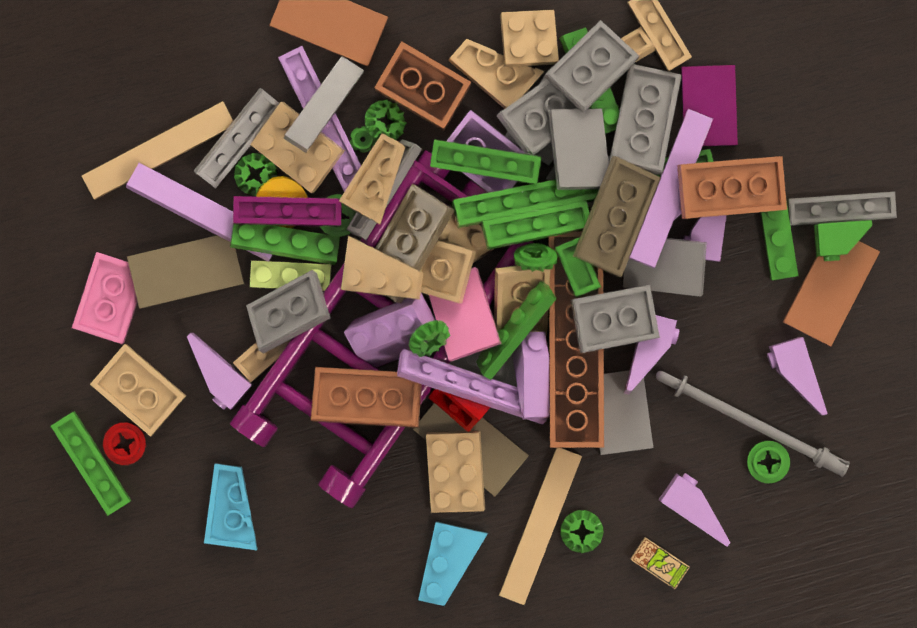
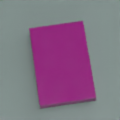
(713, 94)

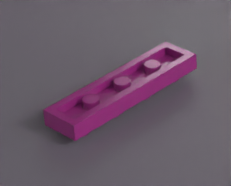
(287, 211)

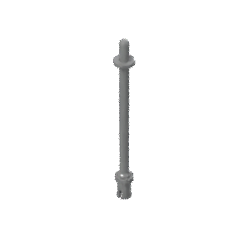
(820, 457)

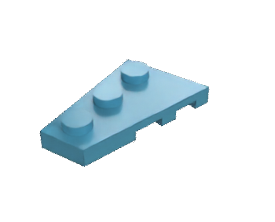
(229, 510)
(447, 560)

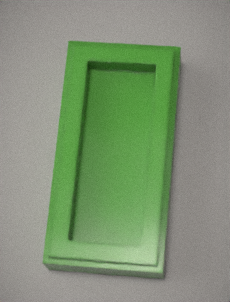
(579, 273)

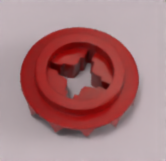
(112, 439)

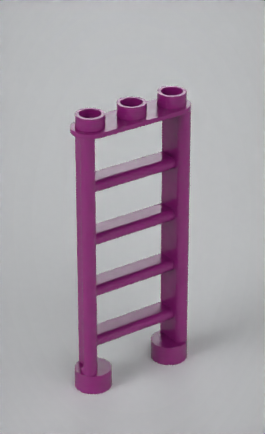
(260, 430)

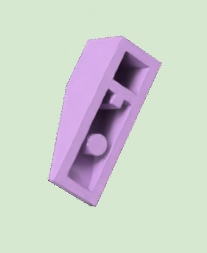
(710, 231)
(649, 352)
(795, 366)
(532, 376)
(221, 377)
(691, 504)

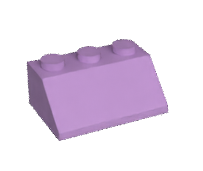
(478, 132)
(386, 332)

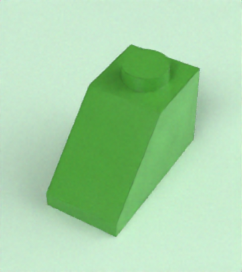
(838, 238)

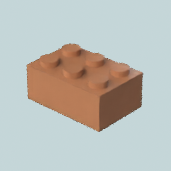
(422, 86)

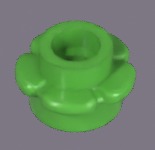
(356, 142)

